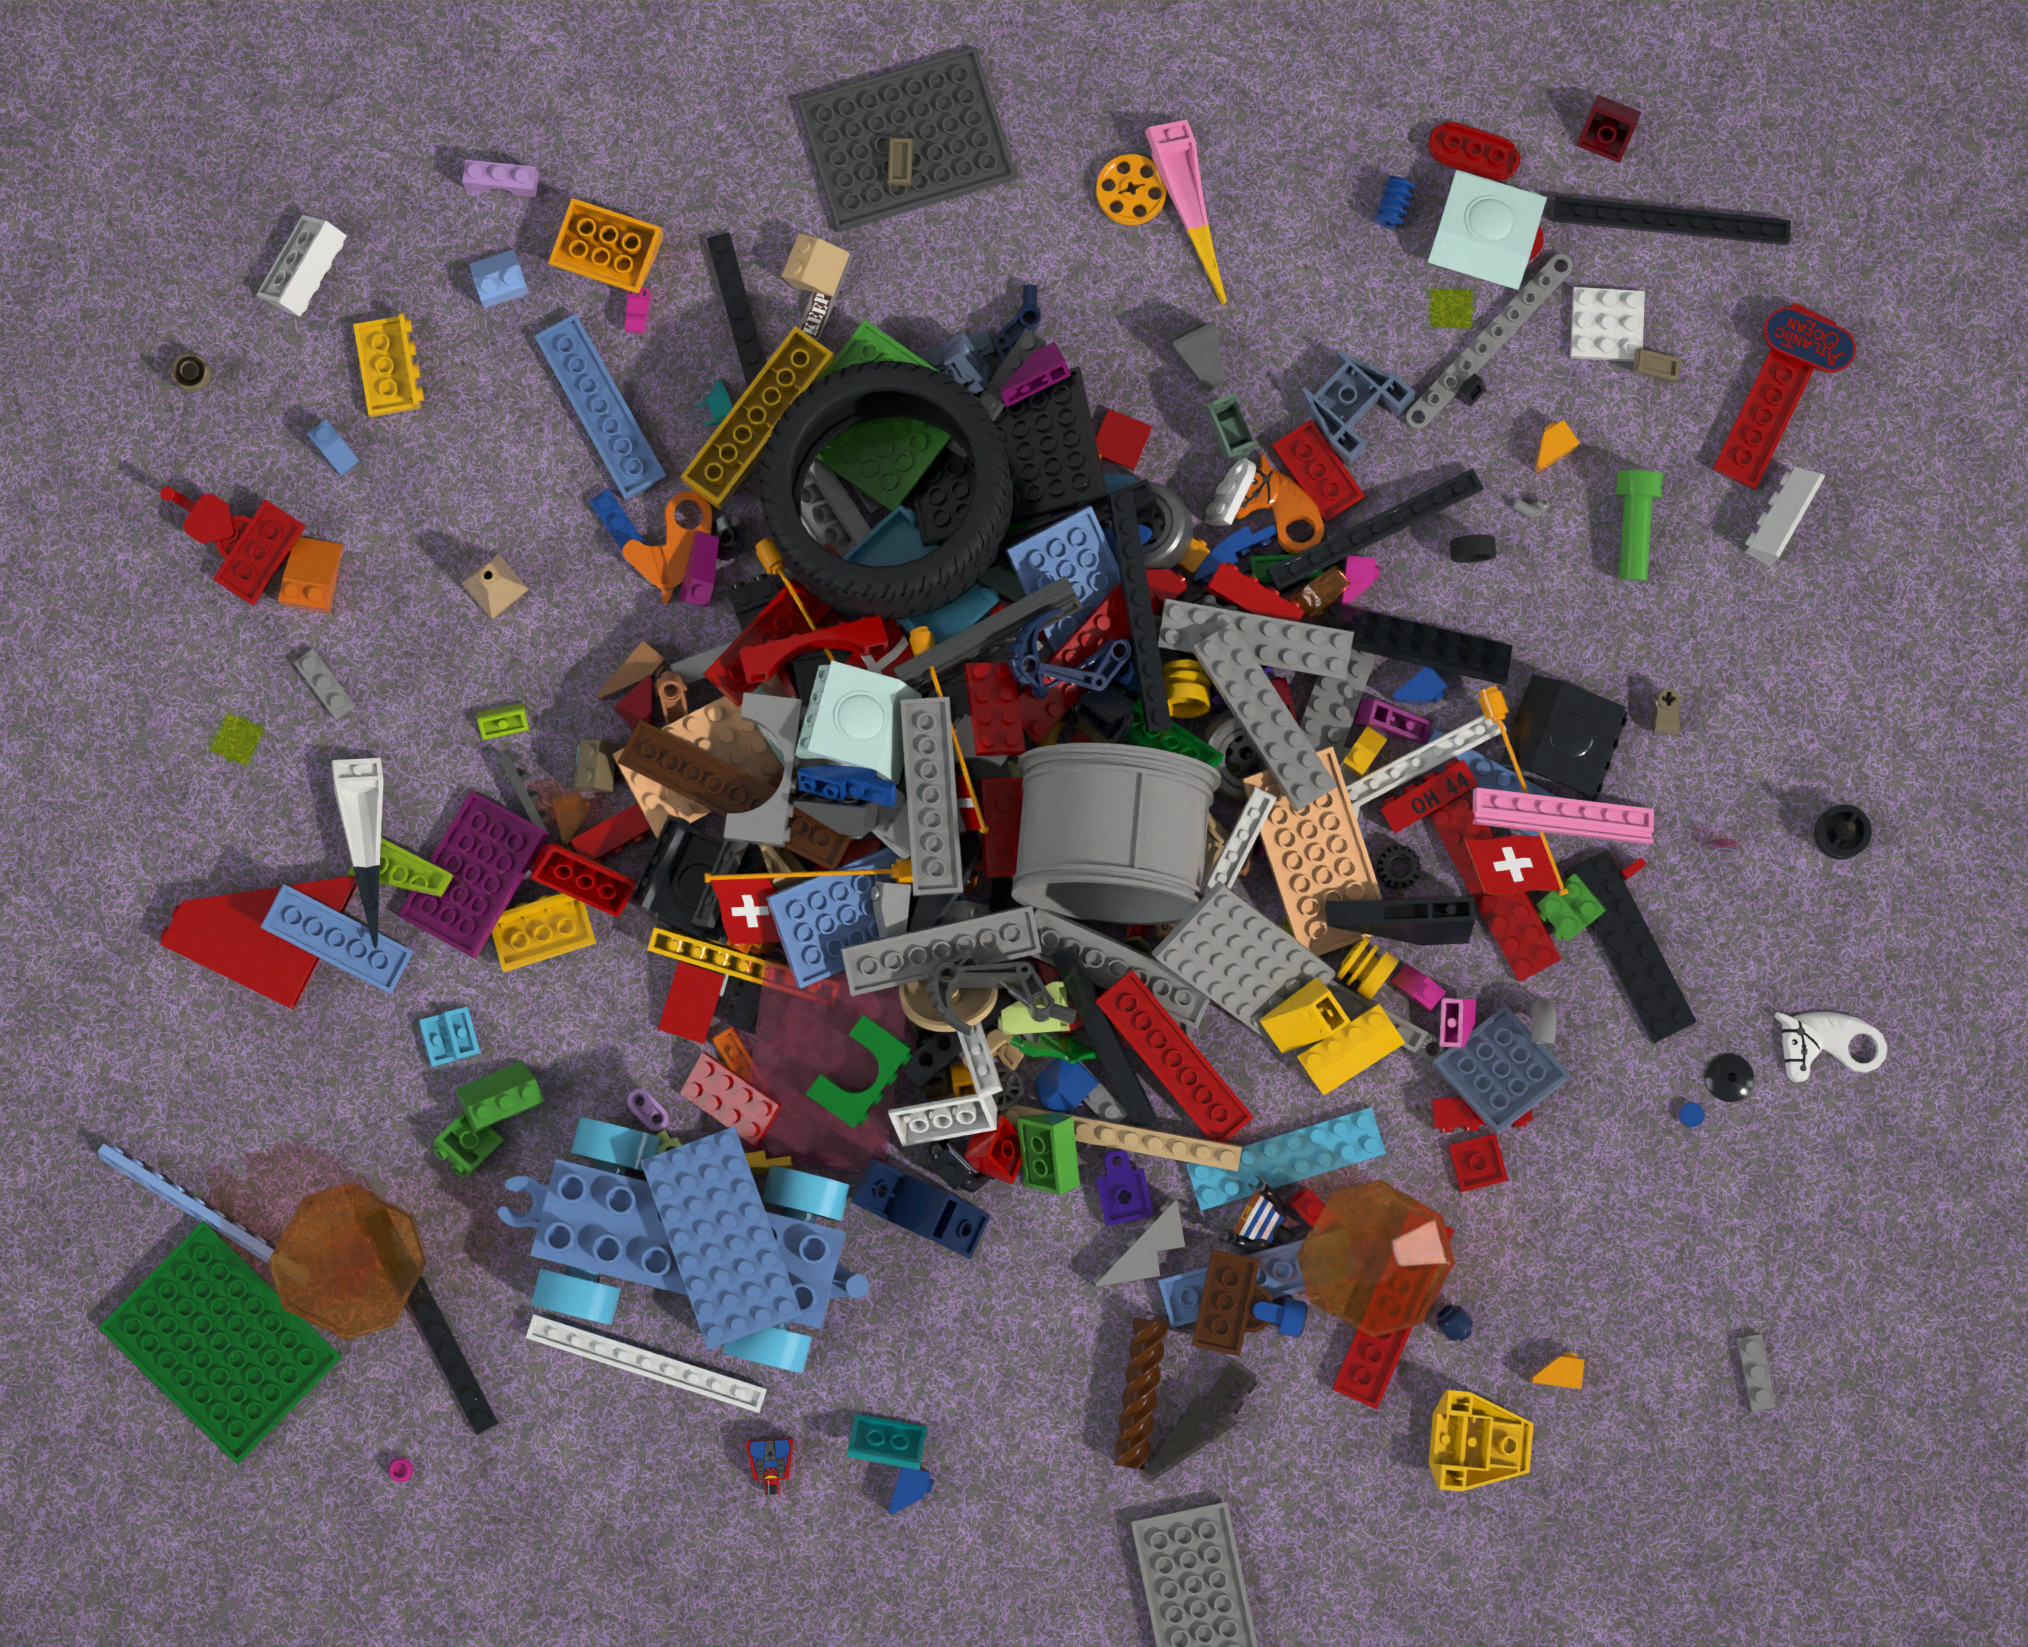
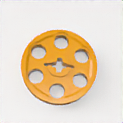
(1128, 200)

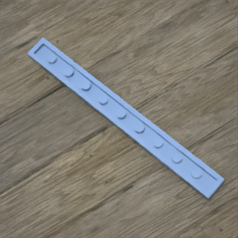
(192, 1206)

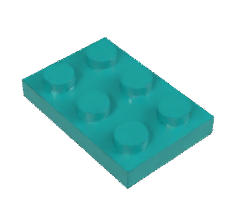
(887, 1441)

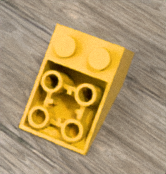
(1305, 1017)

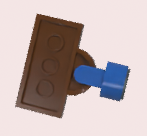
(1237, 1305)

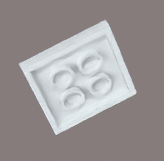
(1606, 324)

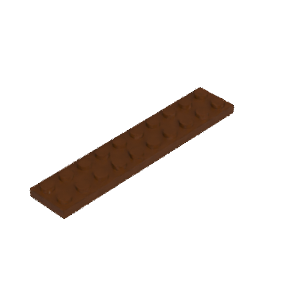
(724, 789)

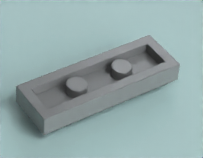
(325, 684)
(1756, 1372)

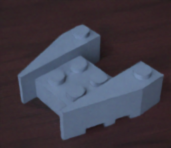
(1348, 398)

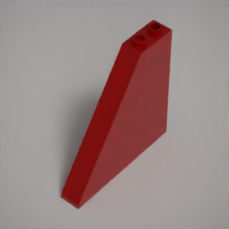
(228, 938)

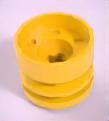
(1187, 688)
(1367, 968)

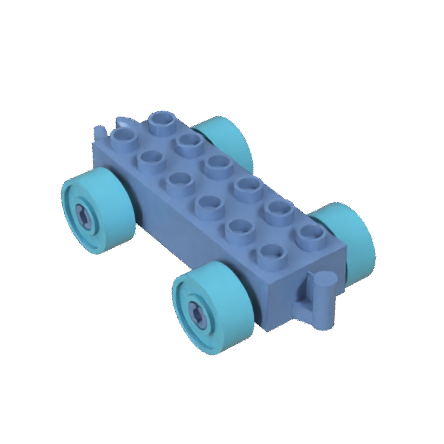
(612, 1227)

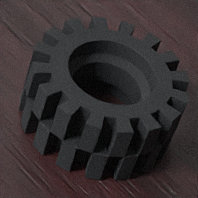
(1388, 877)

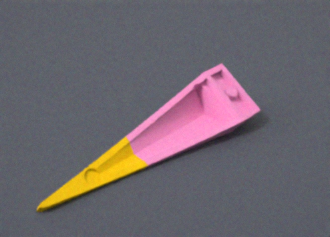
(1178, 165)

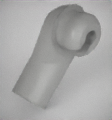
(1532, 510)

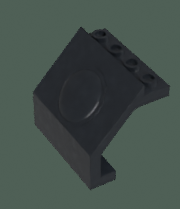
(1565, 735)
(675, 877)

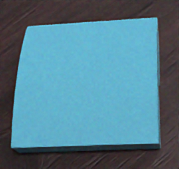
(449, 1037)

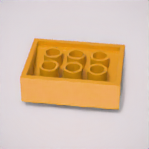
(606, 246)

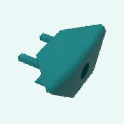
(718, 404)

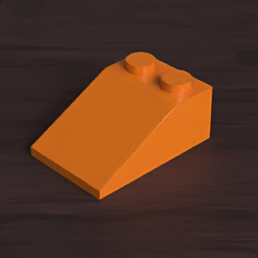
(311, 575)

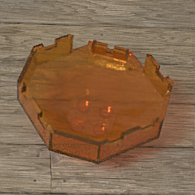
(1375, 1258)
(348, 1261)

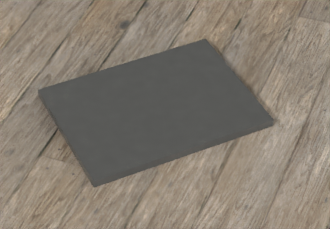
(935, 103)

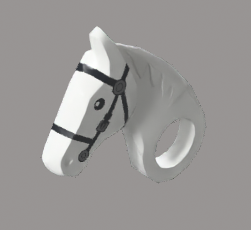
(1811, 1032)

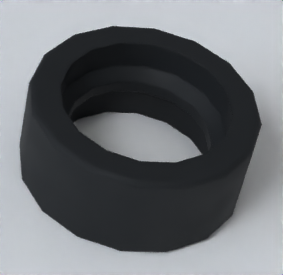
(1473, 548)

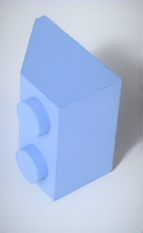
(498, 278)

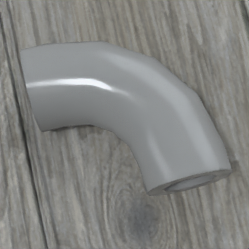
(1543, 1022)

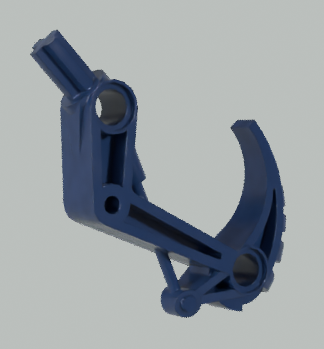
(1009, 335)
(1101, 665)

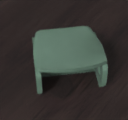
(1230, 428)

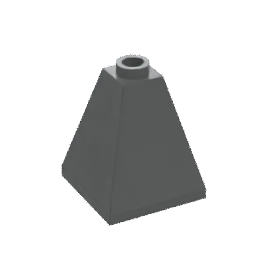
(1199, 354)

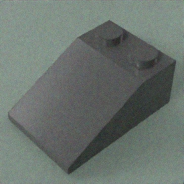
(850, 818)

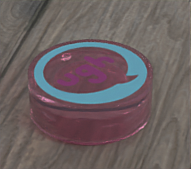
(1724, 846)

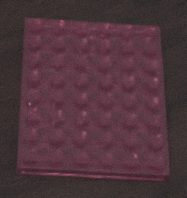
(809, 1034)

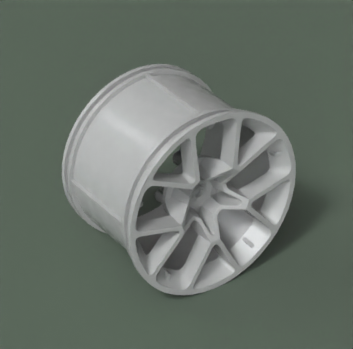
(1113, 832)

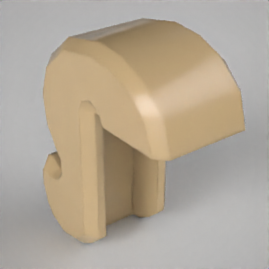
(1000, 1045)

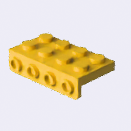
(388, 365)
(541, 931)

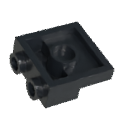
(752, 598)
(745, 1011)

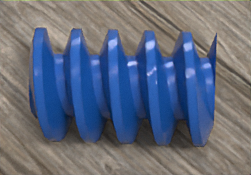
(1393, 201)

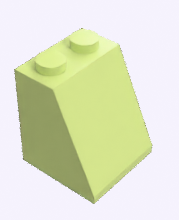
(1017, 1019)

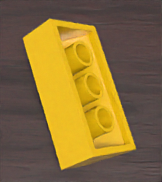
(1351, 1049)

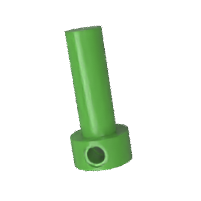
(1639, 491)

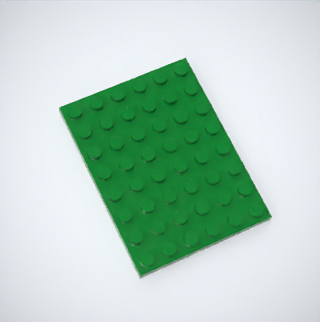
(220, 1342)

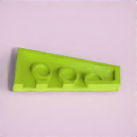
(409, 871)

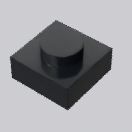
(1471, 389)

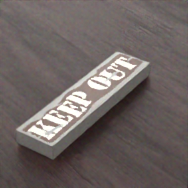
(820, 308)

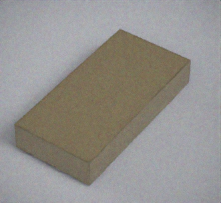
(900, 161)
(1656, 365)

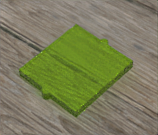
(1451, 308)
(237, 739)

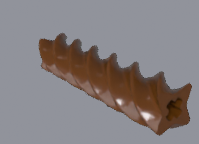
(1140, 1395)

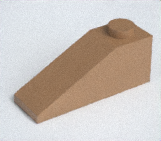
(637, 666)

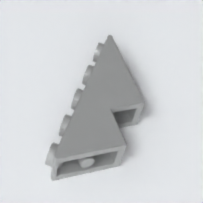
(1141, 1258)

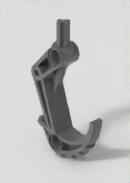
(1015, 976)

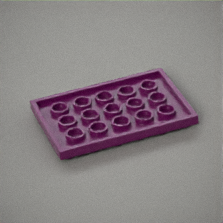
(488, 857)

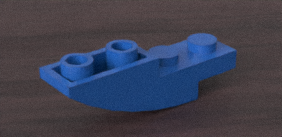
(1237, 544)
(843, 781)

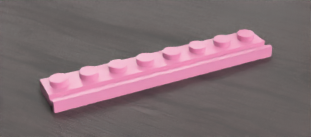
(1563, 816)

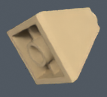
(495, 586)

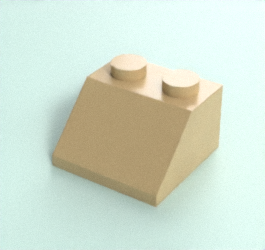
(815, 265)

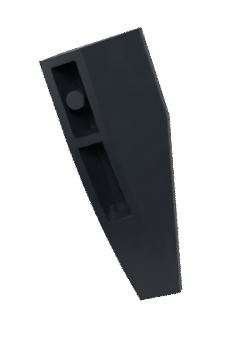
(930, 909)
(1409, 920)

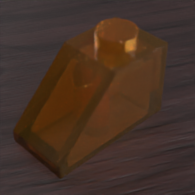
(1321, 592)
(570, 815)

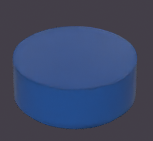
(1691, 1114)

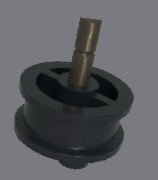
(1842, 832)

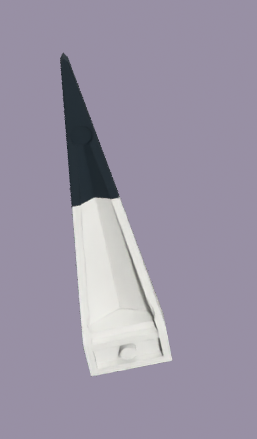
(359, 800)

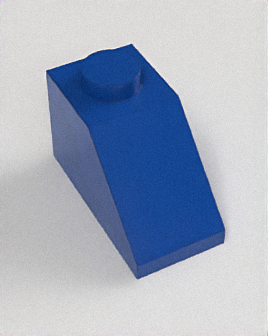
(1421, 689)
(910, 1488)

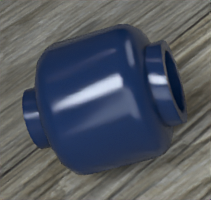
(1454, 1323)

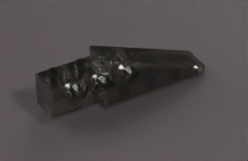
(1185, 1435)

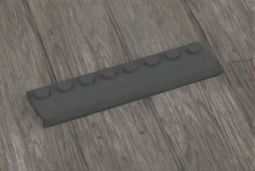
(986, 637)

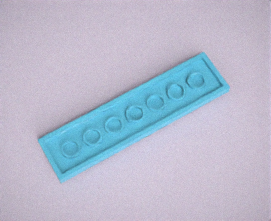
(1290, 1158)

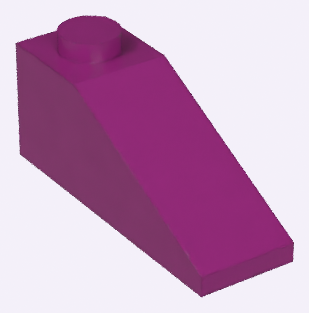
(1036, 373)
(700, 570)
(1392, 721)

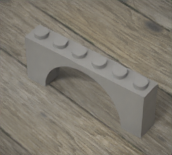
(769, 822)
(898, 830)

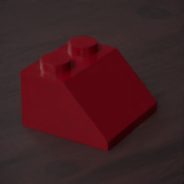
(1608, 128)
(638, 704)

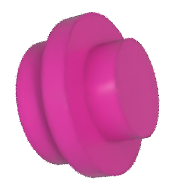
(401, 1469)

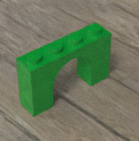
(852, 1104)

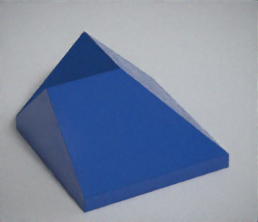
(1064, 1085)

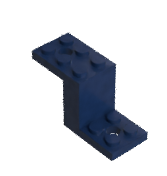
(920, 1208)

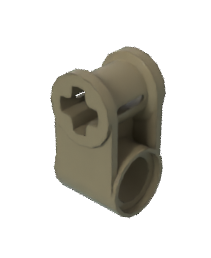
(1666, 718)

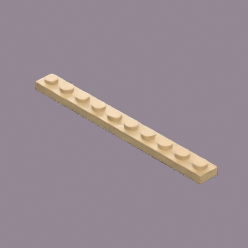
(1141, 1139)

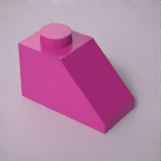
(1361, 574)
(1418, 987)
(1456, 1021)

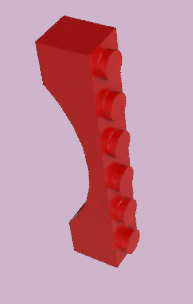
(861, 636)

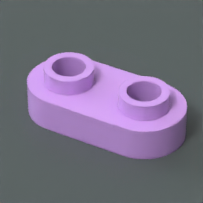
(648, 1110)

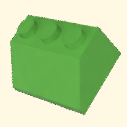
(499, 1096)
(1048, 1152)

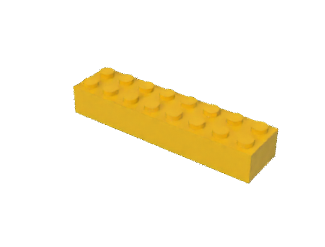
(745, 430)

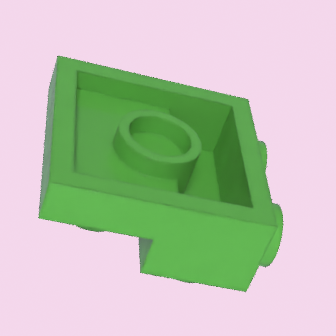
(1571, 911)
(464, 1148)

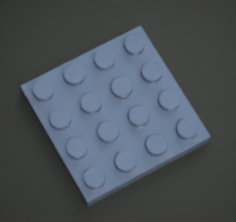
(1501, 1070)

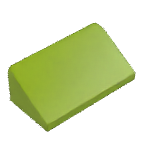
(502, 721)

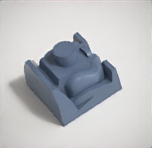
(966, 364)

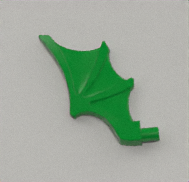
(1063, 1048)

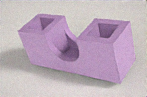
(517, 179)

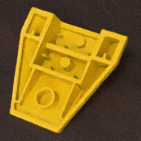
(1476, 1442)

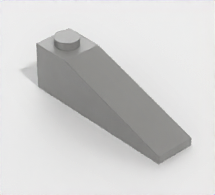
(891, 907)

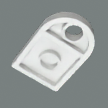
(1230, 493)

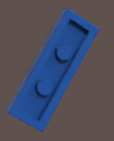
(615, 518)

